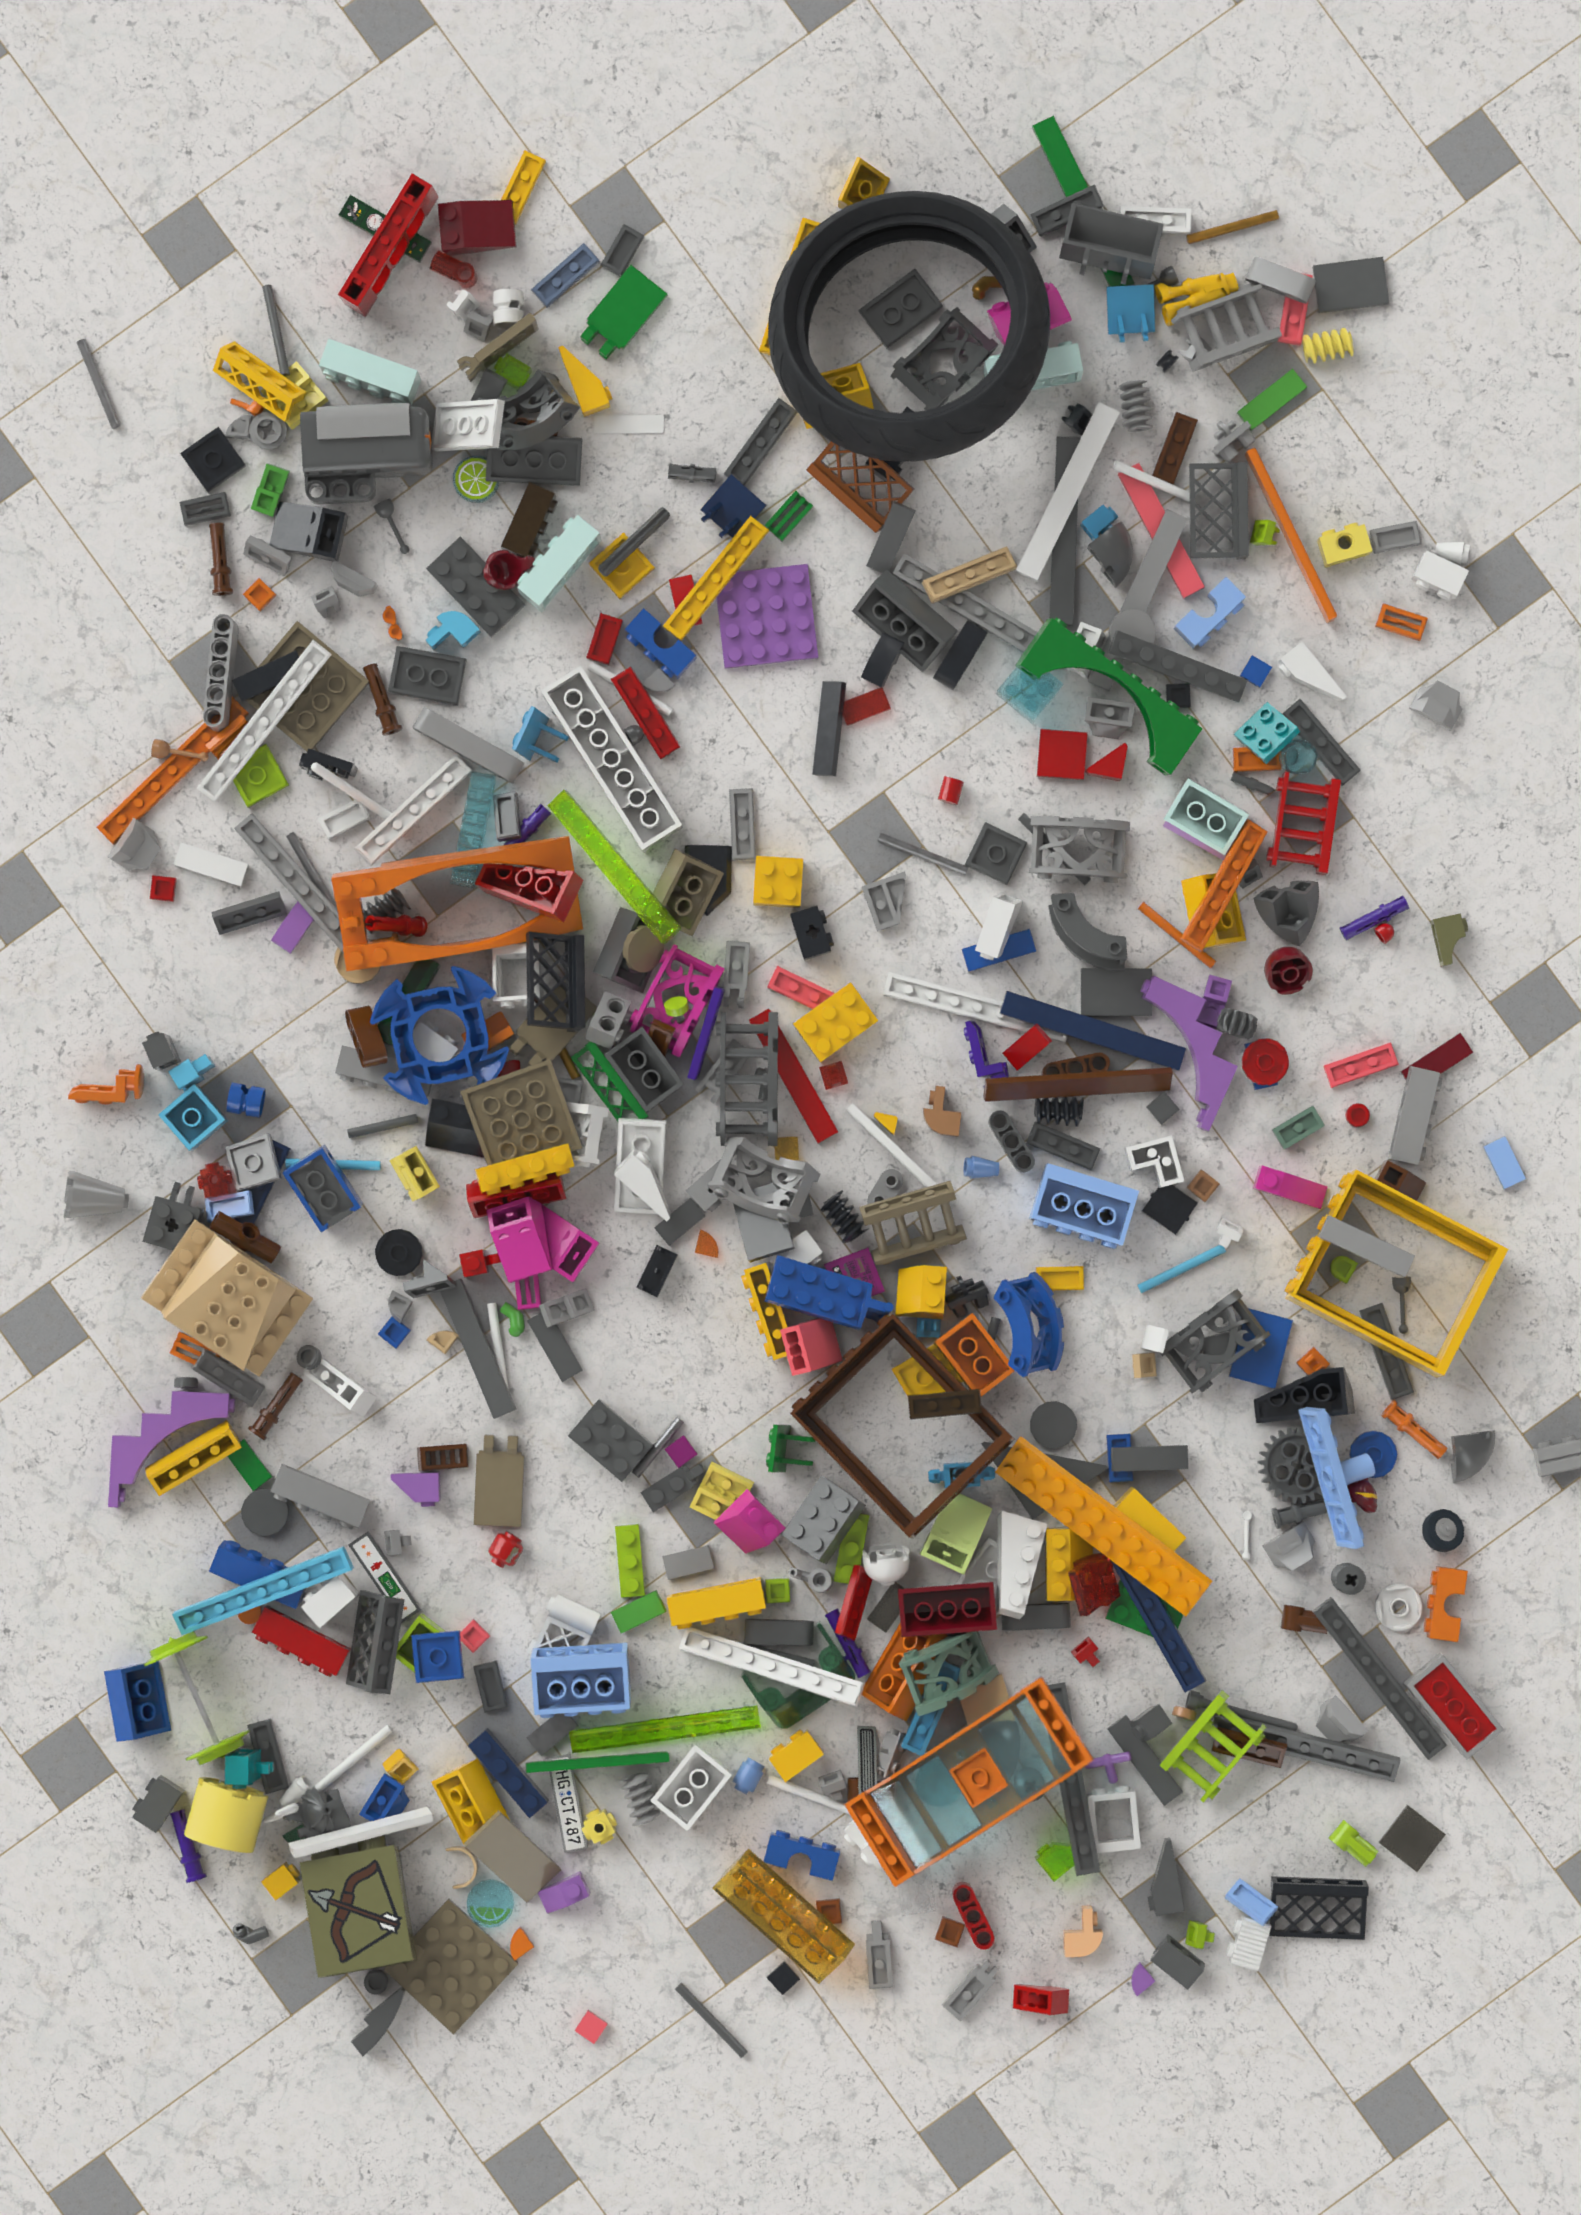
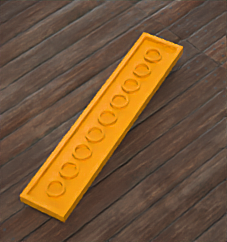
(1103, 1526)

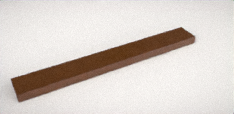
(1077, 1084)

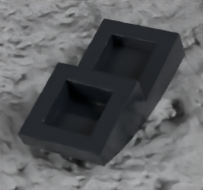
(882, 659)

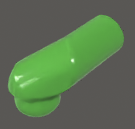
(516, 1319)

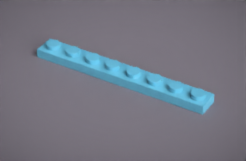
(263, 1590)

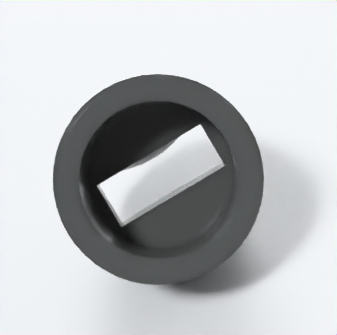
(634, 734)

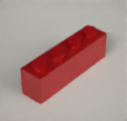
(301, 1641)

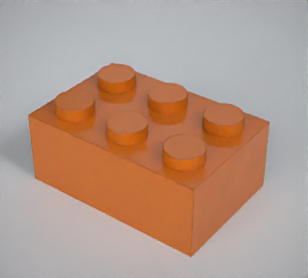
(974, 1355)

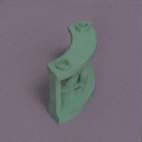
(934, 1698)

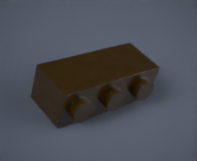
(529, 521)

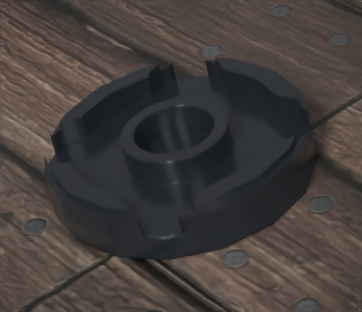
(398, 1252)

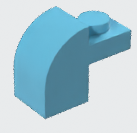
(453, 624)

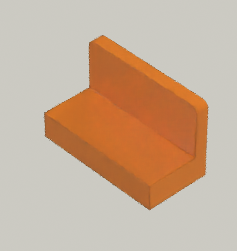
(497, 1029)

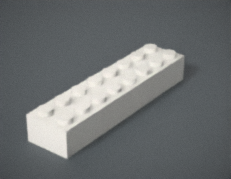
(611, 759)

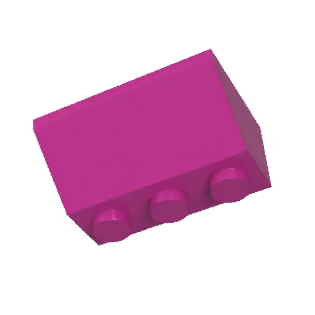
(1000, 313)

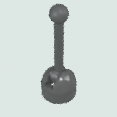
(1167, 277)
(385, 510)
(1402, 1286)

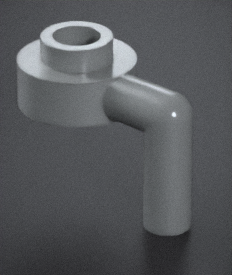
(813, 1578)

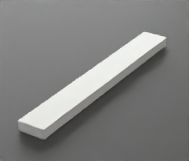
(1067, 491)
(264, 721)
(956, 1002)
(772, 1666)

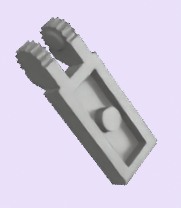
(736, 970)

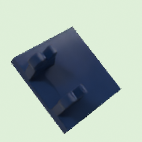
(732, 506)

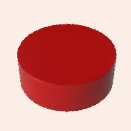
(1357, 1115)

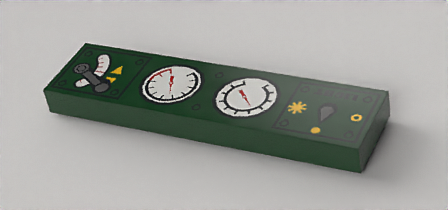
(369, 220)

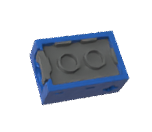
(322, 1188)

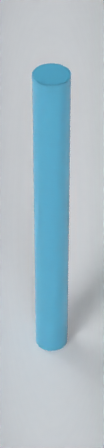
(347, 1164)
(1181, 1268)

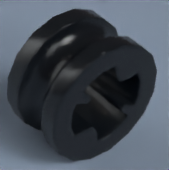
(1167, 360)

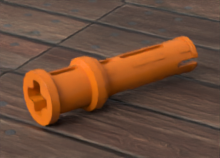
(1406, 1423)

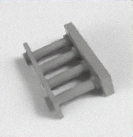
(1224, 349)

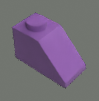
(420, 1486)
(564, 1892)

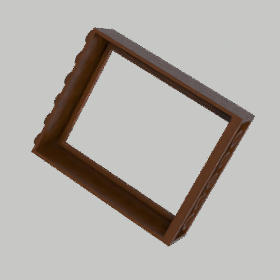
(839, 1376)

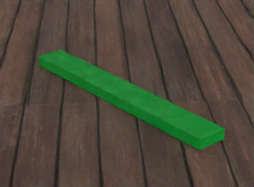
(1067, 173)

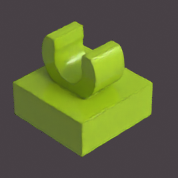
(1263, 532)
(1198, 1934)

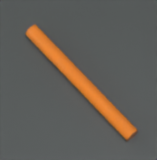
(1174, 933)

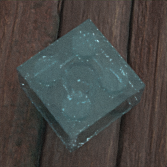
(1029, 695)

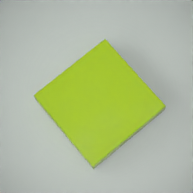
(260, 777)

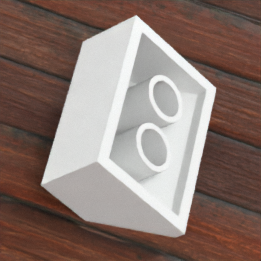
(692, 1787)

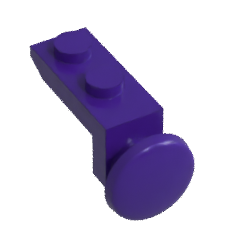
(979, 1055)

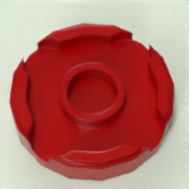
(1265, 1061)

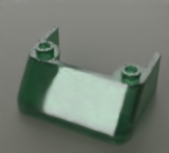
(790, 1710)

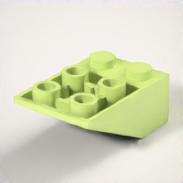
(956, 1533)

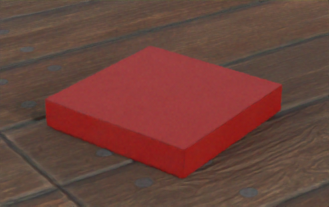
(1062, 754)

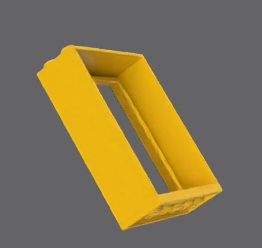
(1424, 1217)

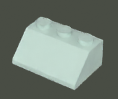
(1206, 816)

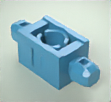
(936, 1475)

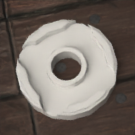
(1388, 1597)

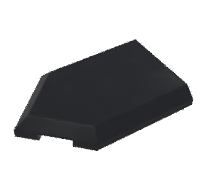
(719, 858)

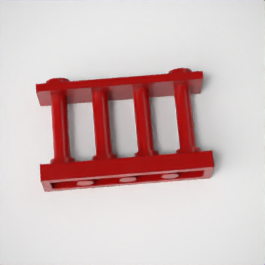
(1326, 814)

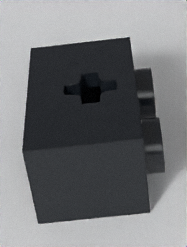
(801, 922)

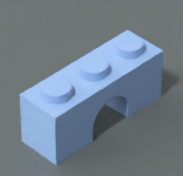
(1226, 599)

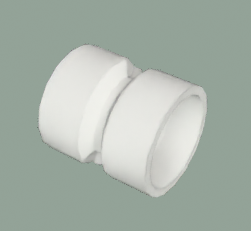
(508, 307)

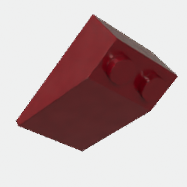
(476, 226)

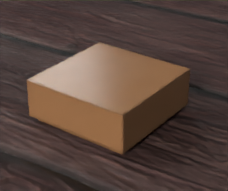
(1203, 1185)

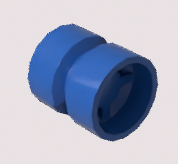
(246, 1100)

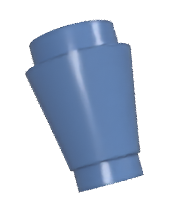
(979, 1167)

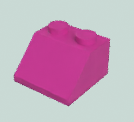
(749, 1523)

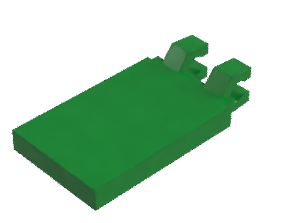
(623, 311)

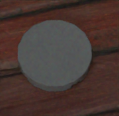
(1053, 1424)
(264, 1513)

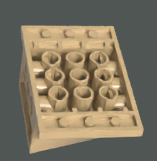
(226, 1299)

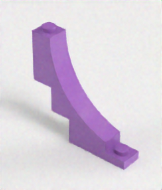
(1211, 1072)
(131, 1452)

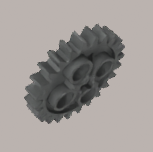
(1275, 1457)

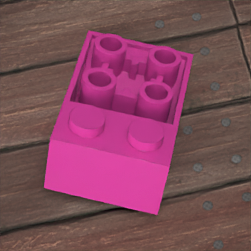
(520, 1238)
(567, 1245)

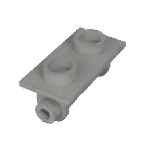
(890, 1763)

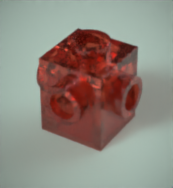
(221, 1187)

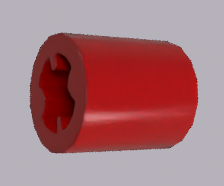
(950, 790)

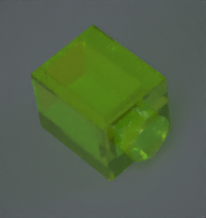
(513, 370)

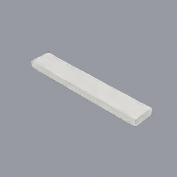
(413, 810)
(891, 1147)
(360, 1832)

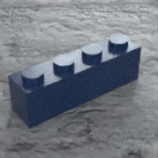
(508, 1773)

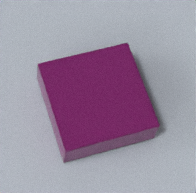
(681, 1451)

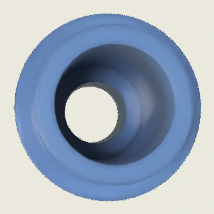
(748, 1776)

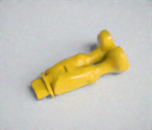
(1199, 290)

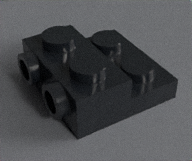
(338, 766)

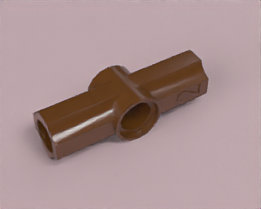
(245, 1236)

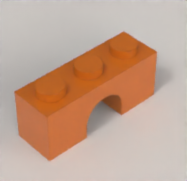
(1445, 1582)

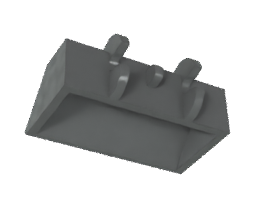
(1111, 241)

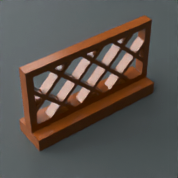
(850, 497)

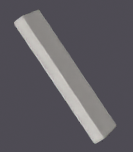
(1366, 1246)

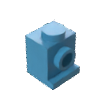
(1099, 522)

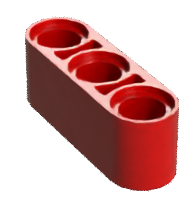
(977, 1926)

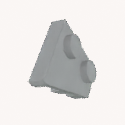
(885, 900)

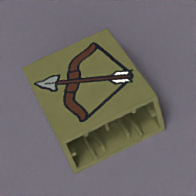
(358, 1908)

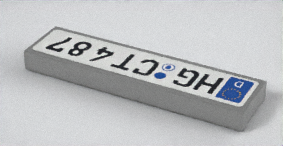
(568, 1807)

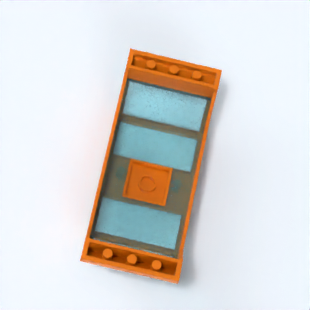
(969, 1782)

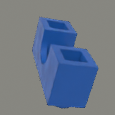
(674, 659)
(782, 1847)

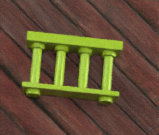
(1191, 1743)

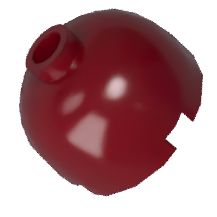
(1287, 970)

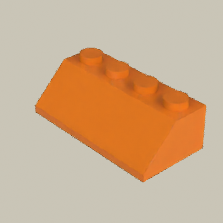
(887, 1682)

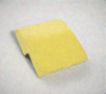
(313, 398)
(719, 1490)

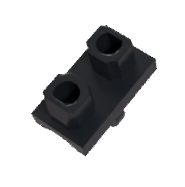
(964, 1293)

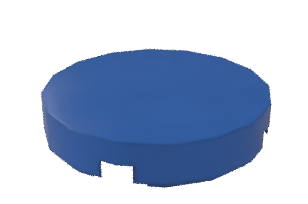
(1379, 1448)

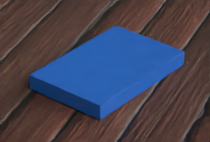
(1265, 1364)

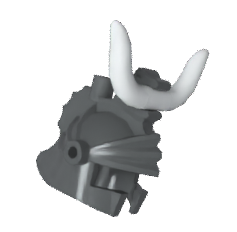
(315, 1814)

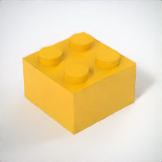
(778, 881)

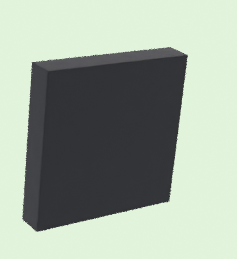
(213, 459)

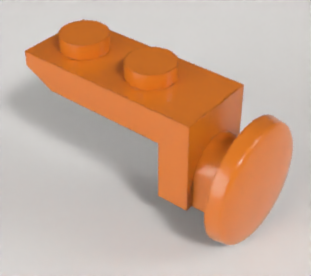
(105, 1094)

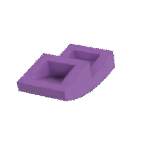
(292, 928)
(1216, 997)

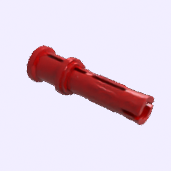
(402, 925)

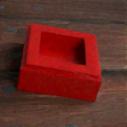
(163, 888)

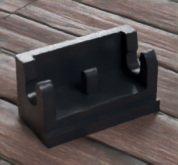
(657, 1271)

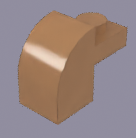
(937, 1119)

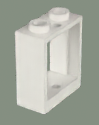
(512, 952)
(1119, 1844)

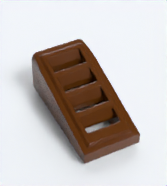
(421, 1454)

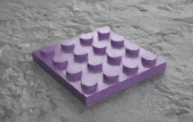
(767, 617)

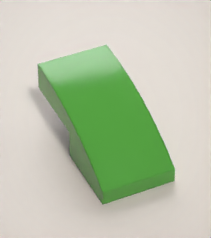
(270, 490)
(638, 1611)

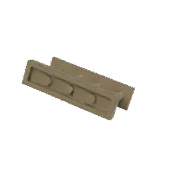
(906, 1203)

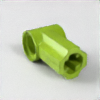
(1349, 1840)

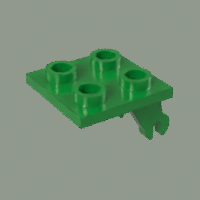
(776, 1457)

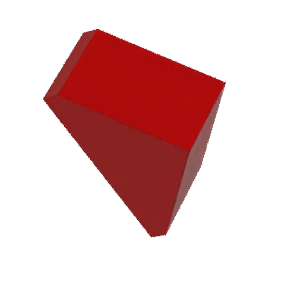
(1110, 766)

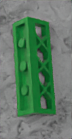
(612, 1077)

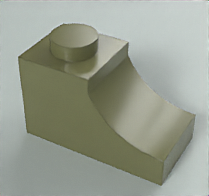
(1446, 934)

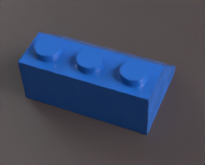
(137, 1701)

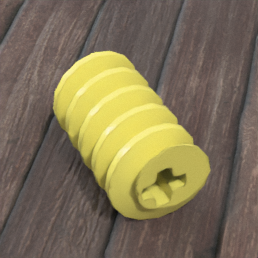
(1327, 345)

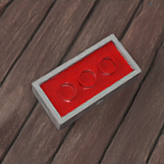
(1453, 1706)

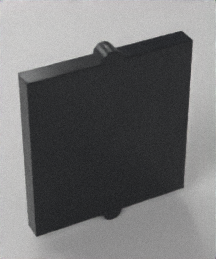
(1170, 1207)

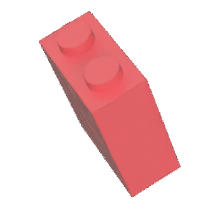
(811, 1345)

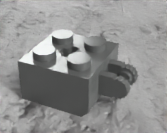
(163, 1212)

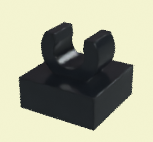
(1078, 418)

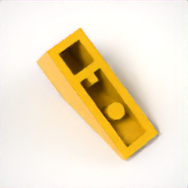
(587, 387)

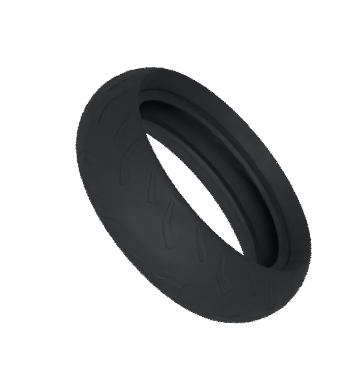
(886, 221)

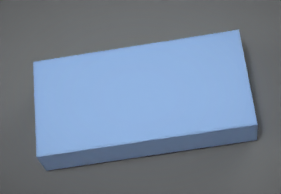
(1504, 1162)
(233, 1205)
(1251, 1902)

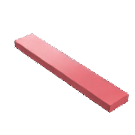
(1151, 514)

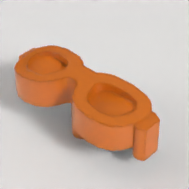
(390, 618)

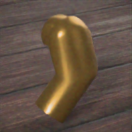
(983, 285)

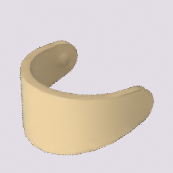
(474, 1860)

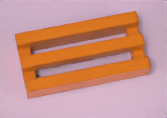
(1382, 616)
(223, 740)
(177, 1343)

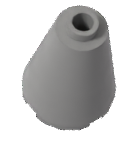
(92, 1197)

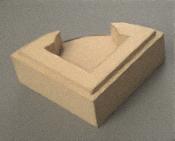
(443, 1340)

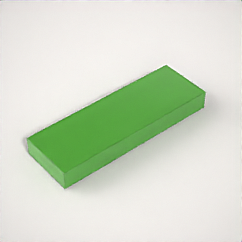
(1272, 399)

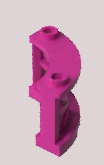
(703, 983)

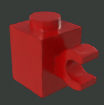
(476, 1262)

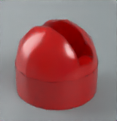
(1384, 932)

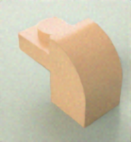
(1085, 1941)

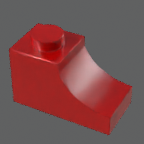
(1041, 1999)

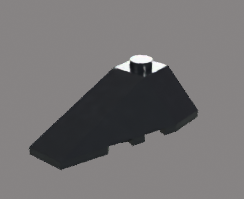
(1321, 1389)

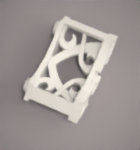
(591, 1117)

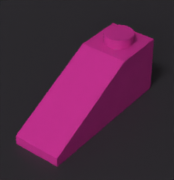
(1289, 1187)

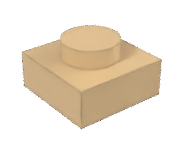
(1144, 1365)

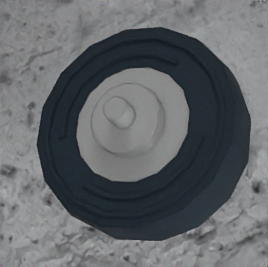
(1443, 1530)

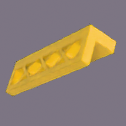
(258, 375)

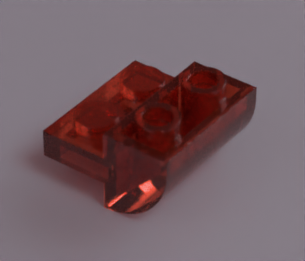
(1093, 1583)

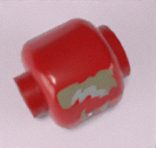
(505, 1549)

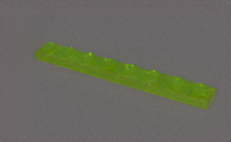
(614, 867)
(664, 1729)

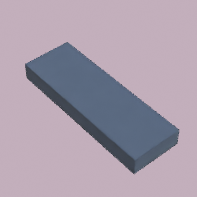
(565, 275)

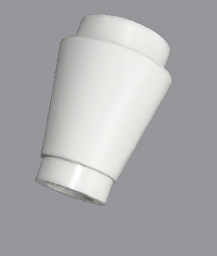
(1454, 552)
(296, 1790)

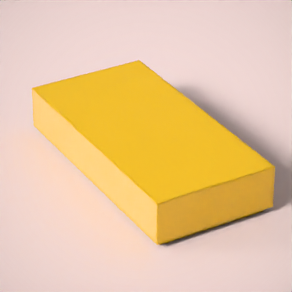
(1063, 1277)

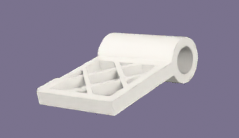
(567, 1616)

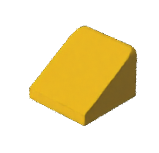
(887, 1121)
(400, 1766)

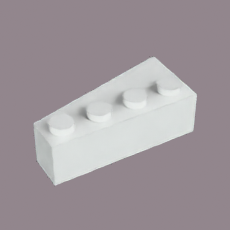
(1018, 1554)

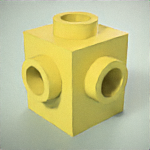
(599, 1817)

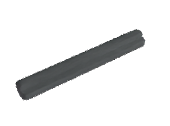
(634, 541)

